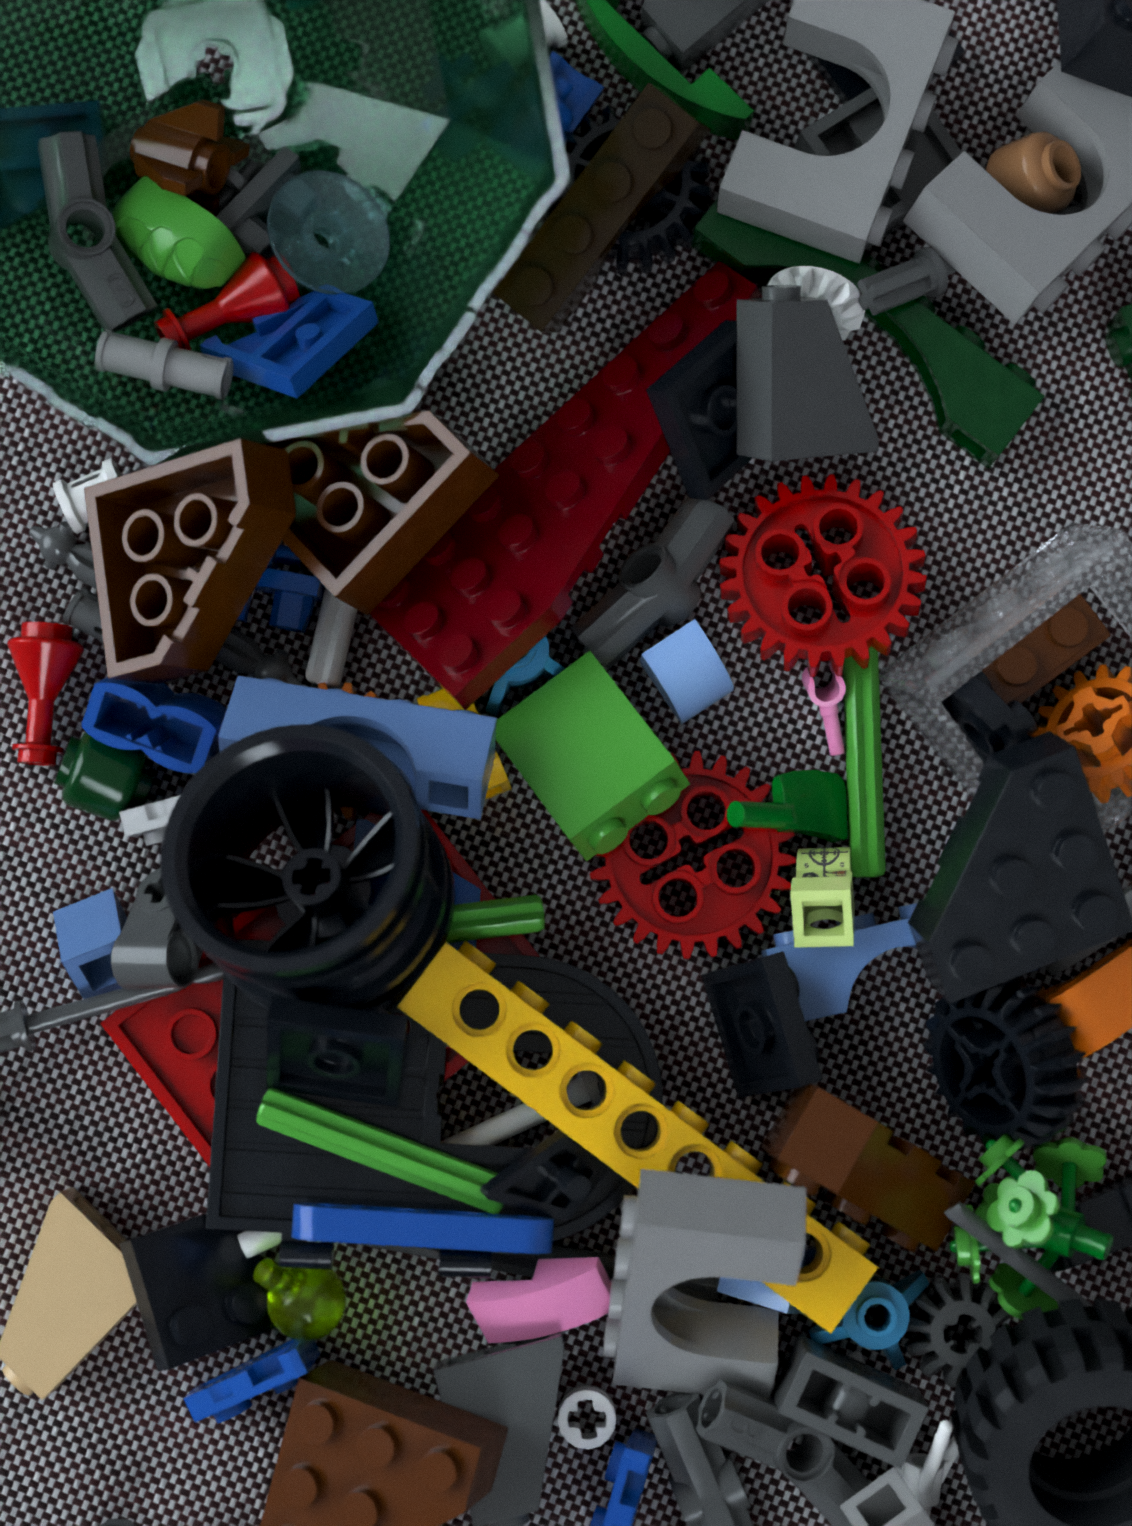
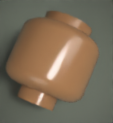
(1037, 171)

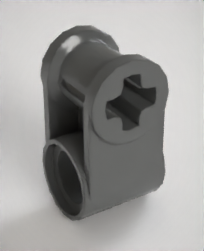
(152, 944)

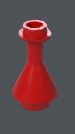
(253, 291)
(44, 663)

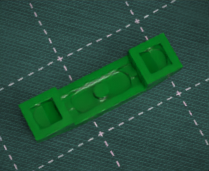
(642, 64)

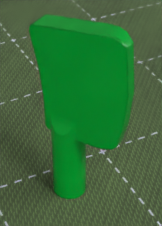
(802, 804)

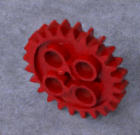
(874, 555)
(718, 907)

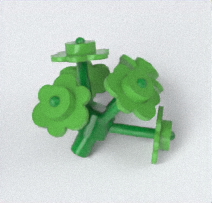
(1033, 1216)

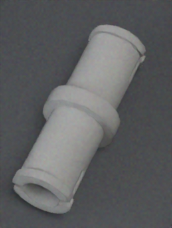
(164, 364)

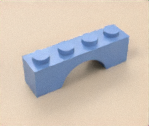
(436, 750)
(829, 972)

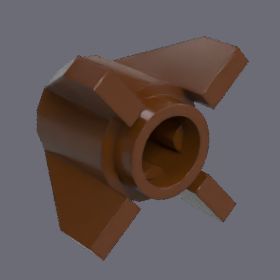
(188, 152)

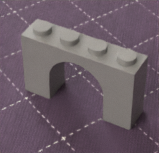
(840, 198)
(1014, 250)
(694, 1230)

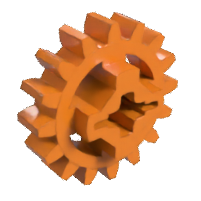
(1099, 725)

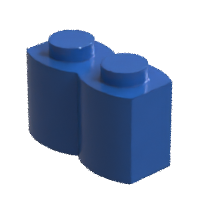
(169, 727)

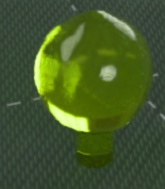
(302, 1300)

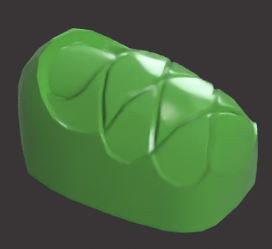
(175, 237)

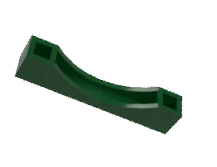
(970, 392)

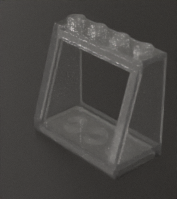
(998, 620)

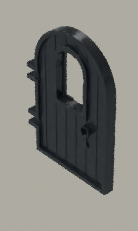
(264, 1172)

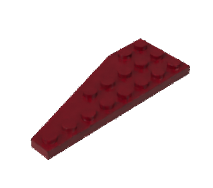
(522, 545)

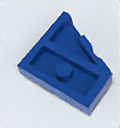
(299, 344)
(231, 1391)

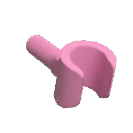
(827, 700)

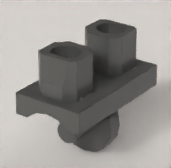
(247, 199)

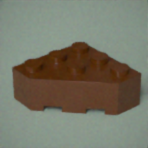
(378, 500)
(183, 554)
(864, 1168)
(378, 1455)

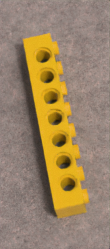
(823, 1287)

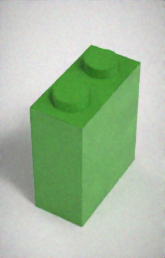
(590, 757)

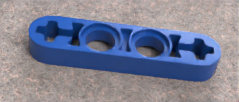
(422, 1228)

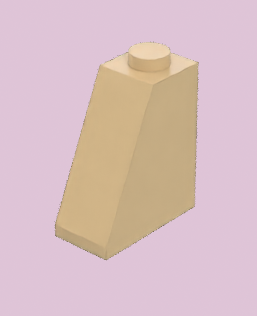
(67, 1298)

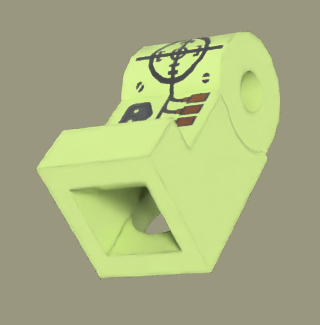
(823, 893)

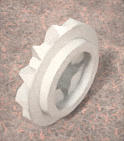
(827, 285)

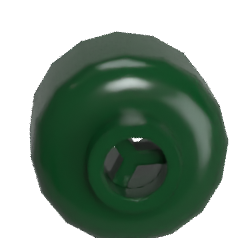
(102, 777)

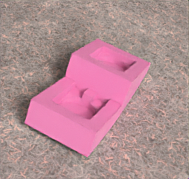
(555, 1300)

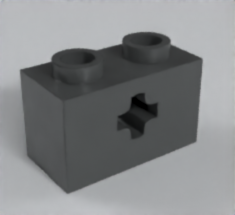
(850, 1401)

